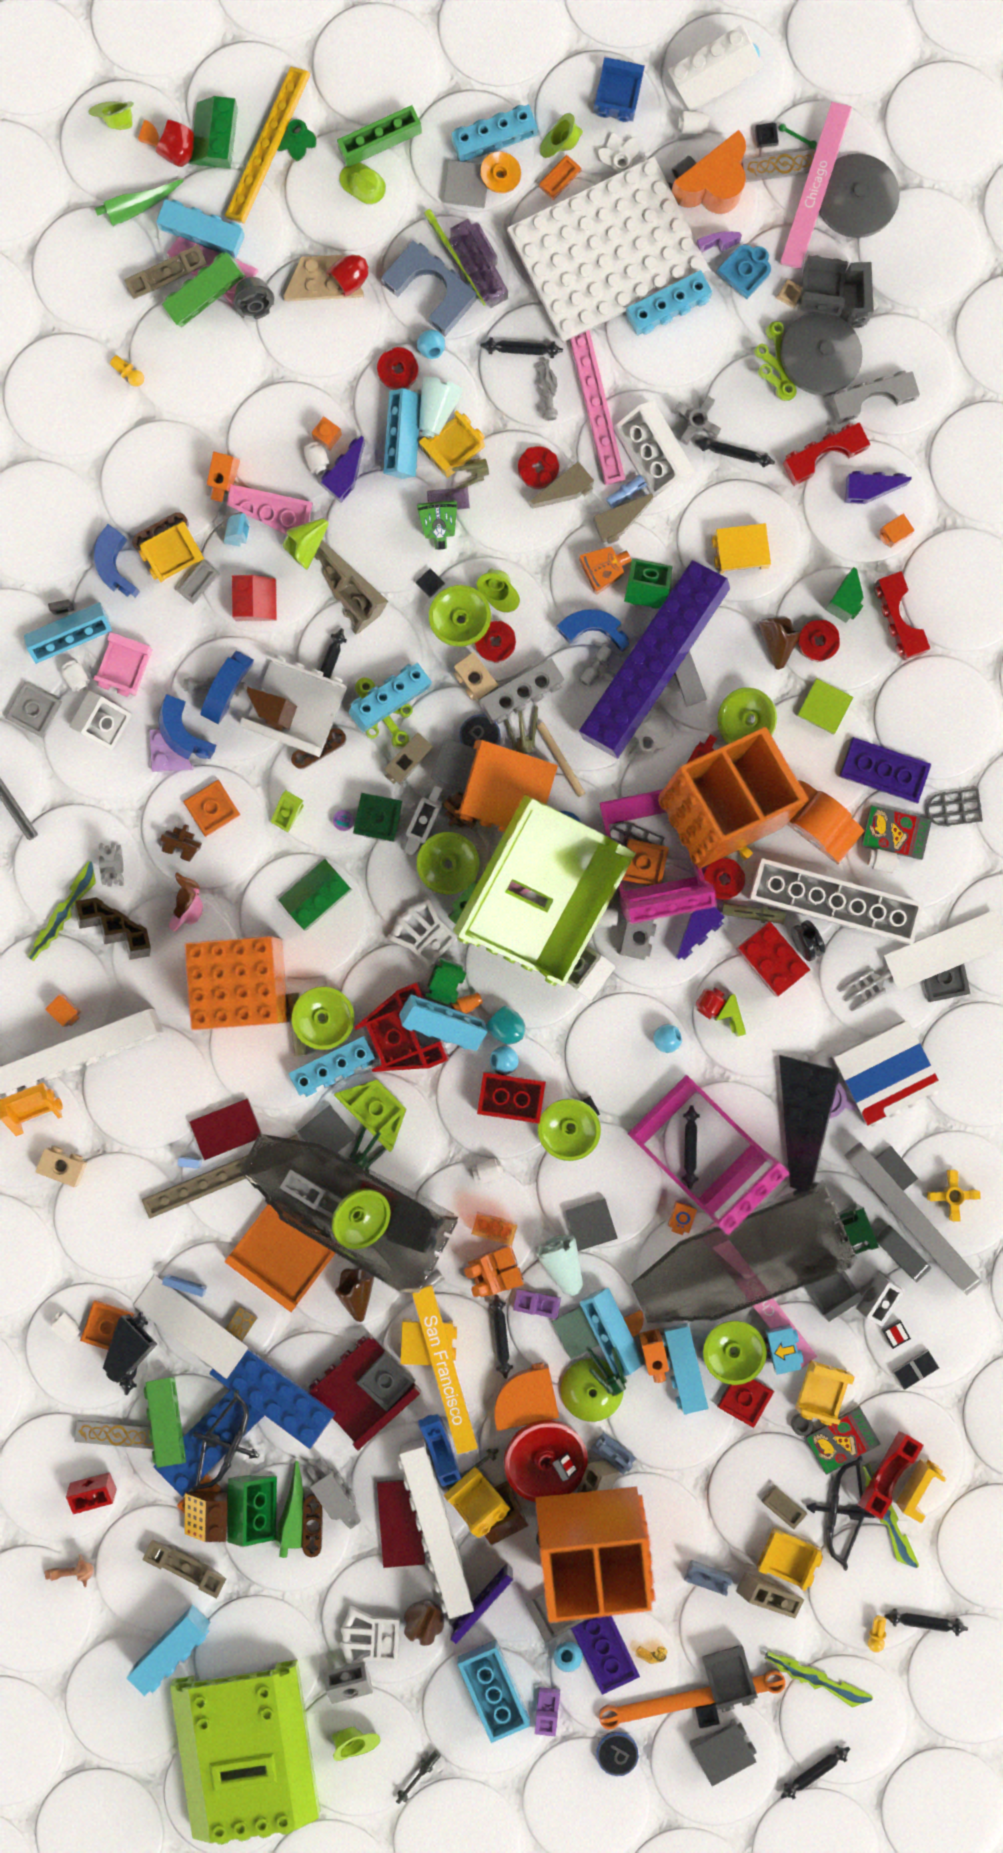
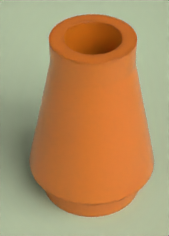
(467, 1003)

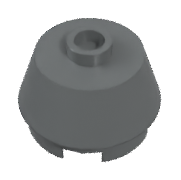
(253, 298)

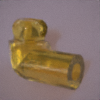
(652, 1657)

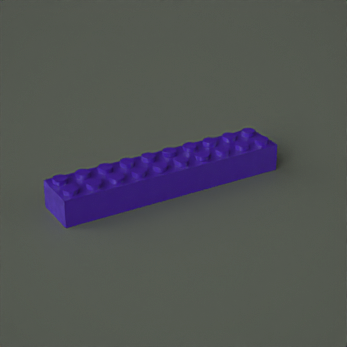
(654, 659)

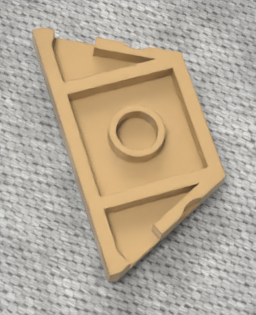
(313, 283)

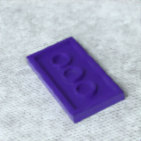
(885, 770)
(482, 1602)
(605, 1653)

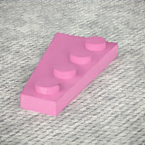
(183, 244)
(269, 508)

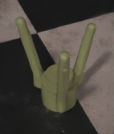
(477, 467)
(523, 743)

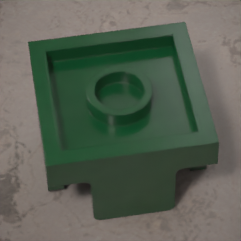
(378, 817)
(858, 1229)

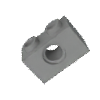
(637, 950)
(880, 1299)
(348, 1682)

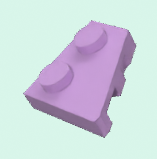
(163, 757)

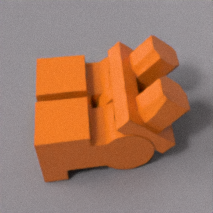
(486, 1274)

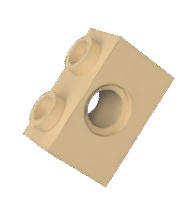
(473, 665)
(49, 1166)

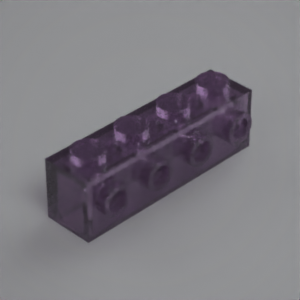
(479, 263)

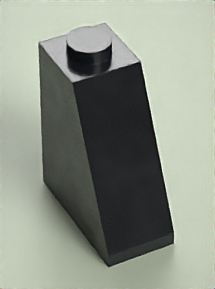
(127, 1349)

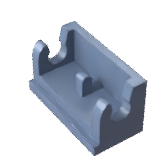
(708, 1577)

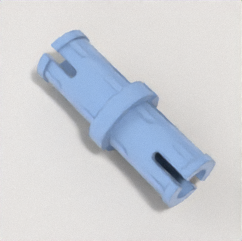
(626, 491)

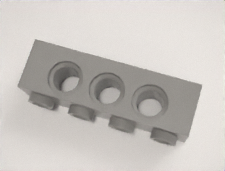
(547, 671)

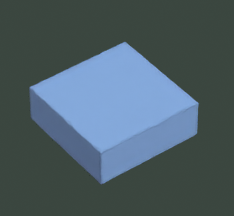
(189, 1162)

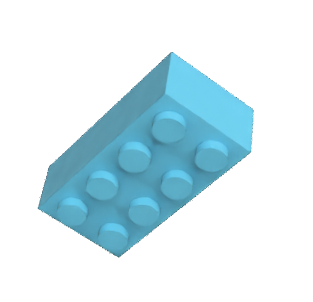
(169, 1650)
(493, 1691)

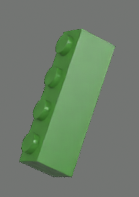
(379, 136)
(203, 289)
(165, 1422)

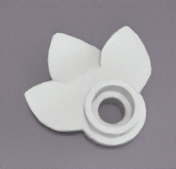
(618, 151)
(652, 732)

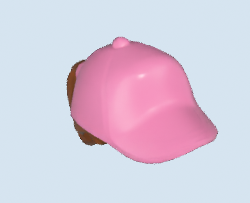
(188, 903)

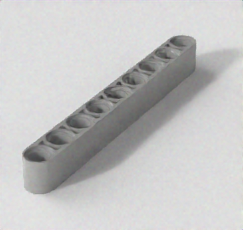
(913, 1218)

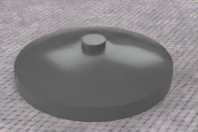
(860, 196)
(821, 353)

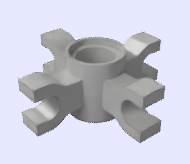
(710, 428)
(111, 864)

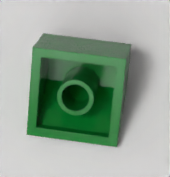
(648, 583)
(847, 598)

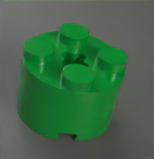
(445, 981)

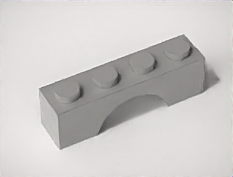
(899, 389)

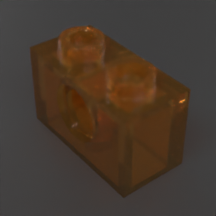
(494, 1228)

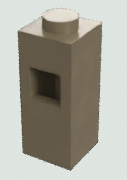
(408, 759)

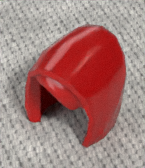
(176, 143)
(350, 273)

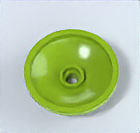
(456, 603)
(737, 710)
(440, 849)
(337, 1021)
(565, 1142)
(364, 1226)
(743, 1364)
(576, 1388)

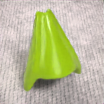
(304, 541)

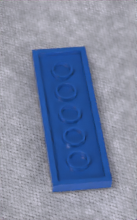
(278, 1398)
(184, 1475)

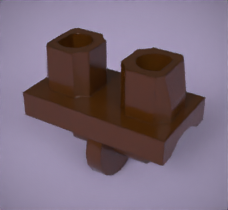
(453, 803)
(182, 839)

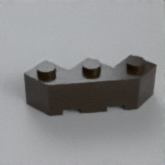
(114, 926)

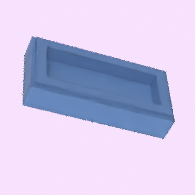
(184, 1285)

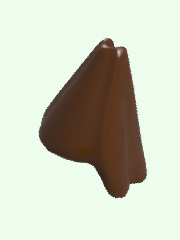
(779, 639)
(355, 1292)
(423, 1621)

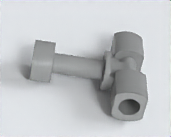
(598, 667)

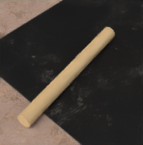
(561, 759)

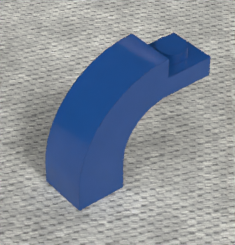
(105, 555)
(593, 620)
(224, 686)
(176, 735)
(440, 1449)

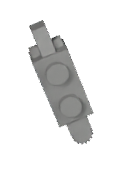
(423, 821)
(333, 1495)

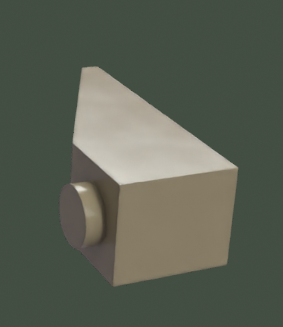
(568, 486)
(616, 521)
(598, 1476)
(769, 1596)

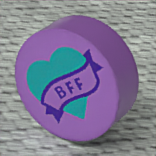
(343, 820)

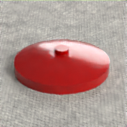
(531, 1458)

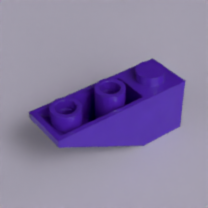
(343, 476)
(865, 488)
(699, 925)

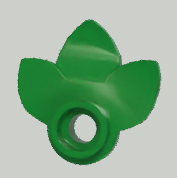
(297, 142)

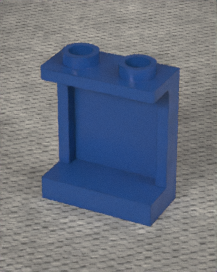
(618, 89)

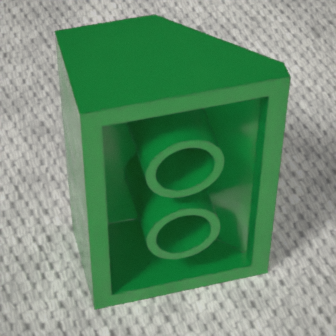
(214, 132)
(315, 895)
(251, 1509)

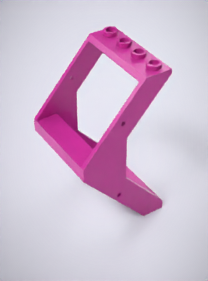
(663, 898)
(735, 1174)

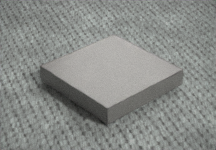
(465, 185)
(33, 709)

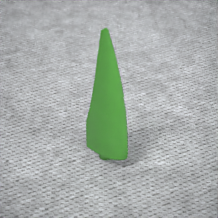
(132, 204)
(291, 1521)

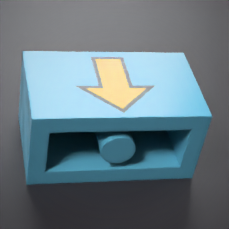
(783, 1349)

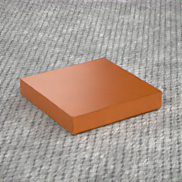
(211, 808)
(647, 864)
(102, 1324)

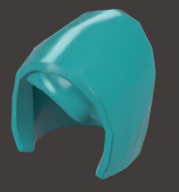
(506, 1026)

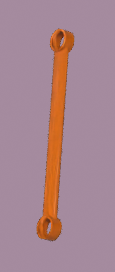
(679, 1701)

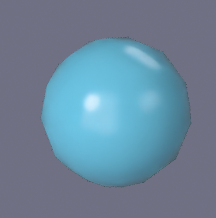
(431, 344)
(667, 1038)
(504, 1060)
(568, 1656)

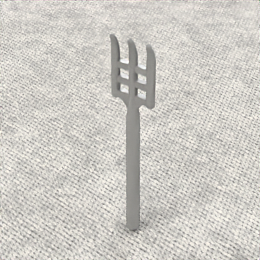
(878, 980)

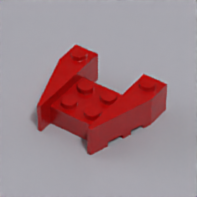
(394, 1043)

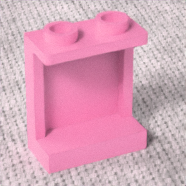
(123, 665)

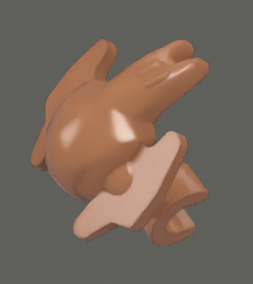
(83, 1571)

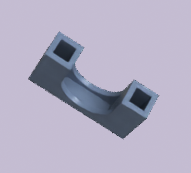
(417, 262)

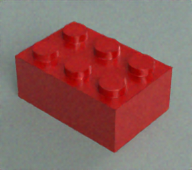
(773, 959)
(511, 1097)

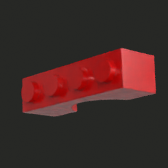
(849, 442)
(909, 640)
(898, 1458)

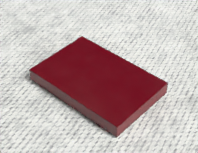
(226, 1129)

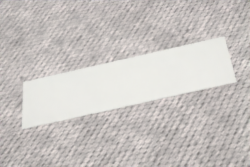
(945, 950)
(191, 1327)

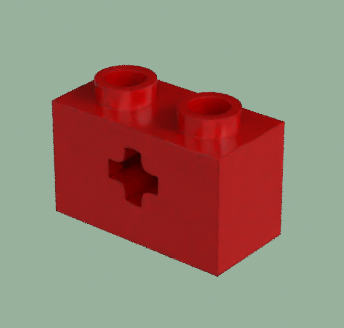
(91, 1493)

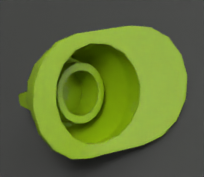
(115, 114)
(561, 137)
(363, 183)
(498, 590)
(352, 1742)

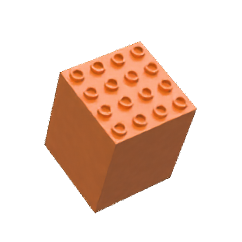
(732, 797)
(236, 983)
(595, 1554)

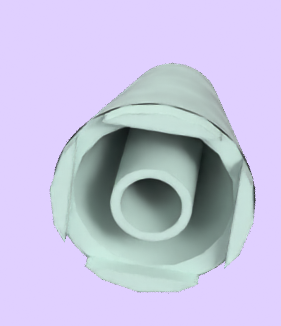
(436, 405)
(562, 1263)

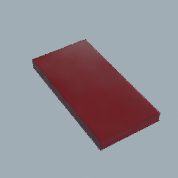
(398, 1527)

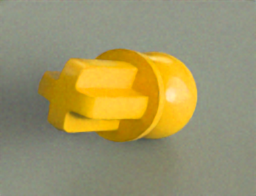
(135, 377)
(878, 1634)

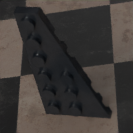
(807, 1107)

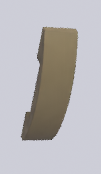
(166, 272)
(186, 1567)

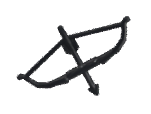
(213, 1440)
(854, 1512)

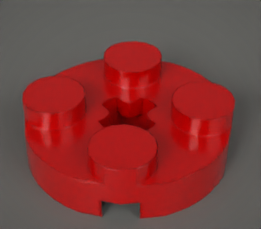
(392, 358)
(538, 455)
(507, 640)
(807, 642)
(733, 871)

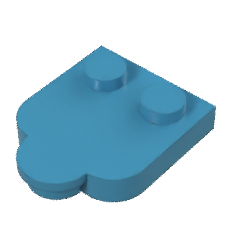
(746, 269)

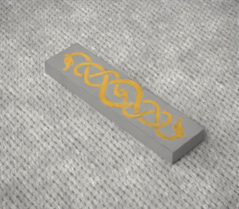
(778, 165)
(113, 1434)

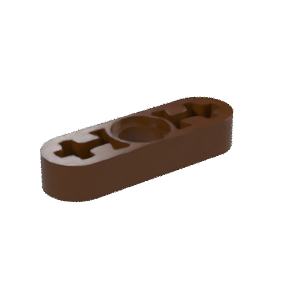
(170, 519)
(308, 762)
(307, 1509)

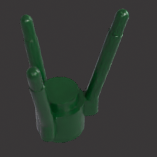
(361, 1157)
(613, 1384)

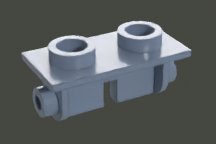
(613, 1453)

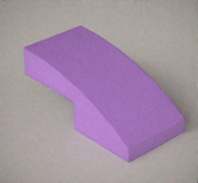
(723, 239)
(537, 1303)
(547, 1711)

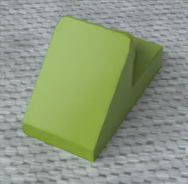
(287, 811)
(732, 1010)

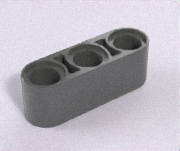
(903, 1253)

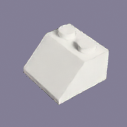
(100, 720)
(590, 973)

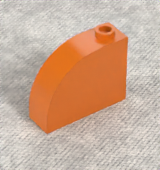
(526, 1398)

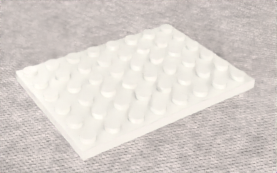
(607, 248)

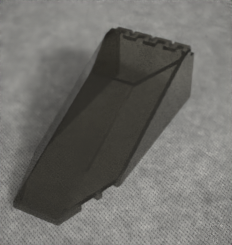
(414, 1224)
(764, 1257)

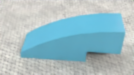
(237, 530)

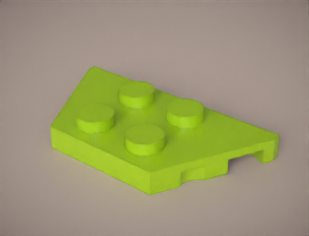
(375, 1109)

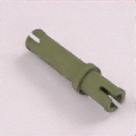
(778, 916)
(299, 1049)

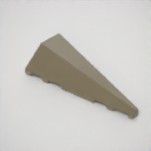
(358, 597)

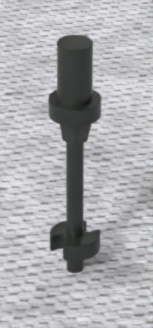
(491, 1455)
(426, 1767)

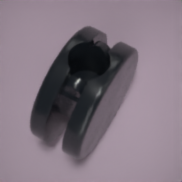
(808, 940)

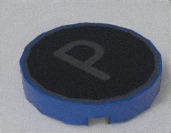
(479, 728)
(617, 1753)

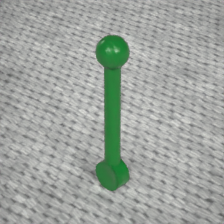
(811, 144)

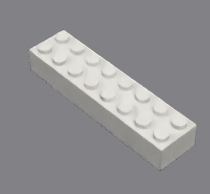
(835, 901)
(82, 1049)
(436, 1527)

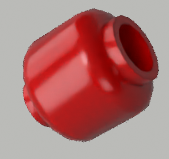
(710, 1003)

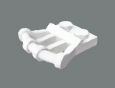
(433, 941)
(383, 1633)

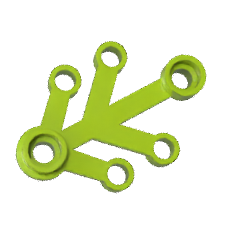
(776, 363)
(390, 724)

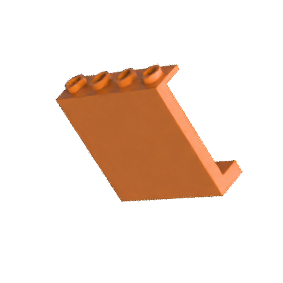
(499, 783)
(279, 1259)

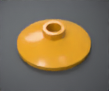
(500, 163)

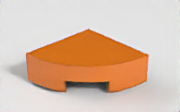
(148, 134)
(634, 1322)

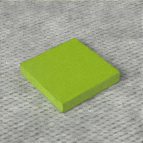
(825, 706)

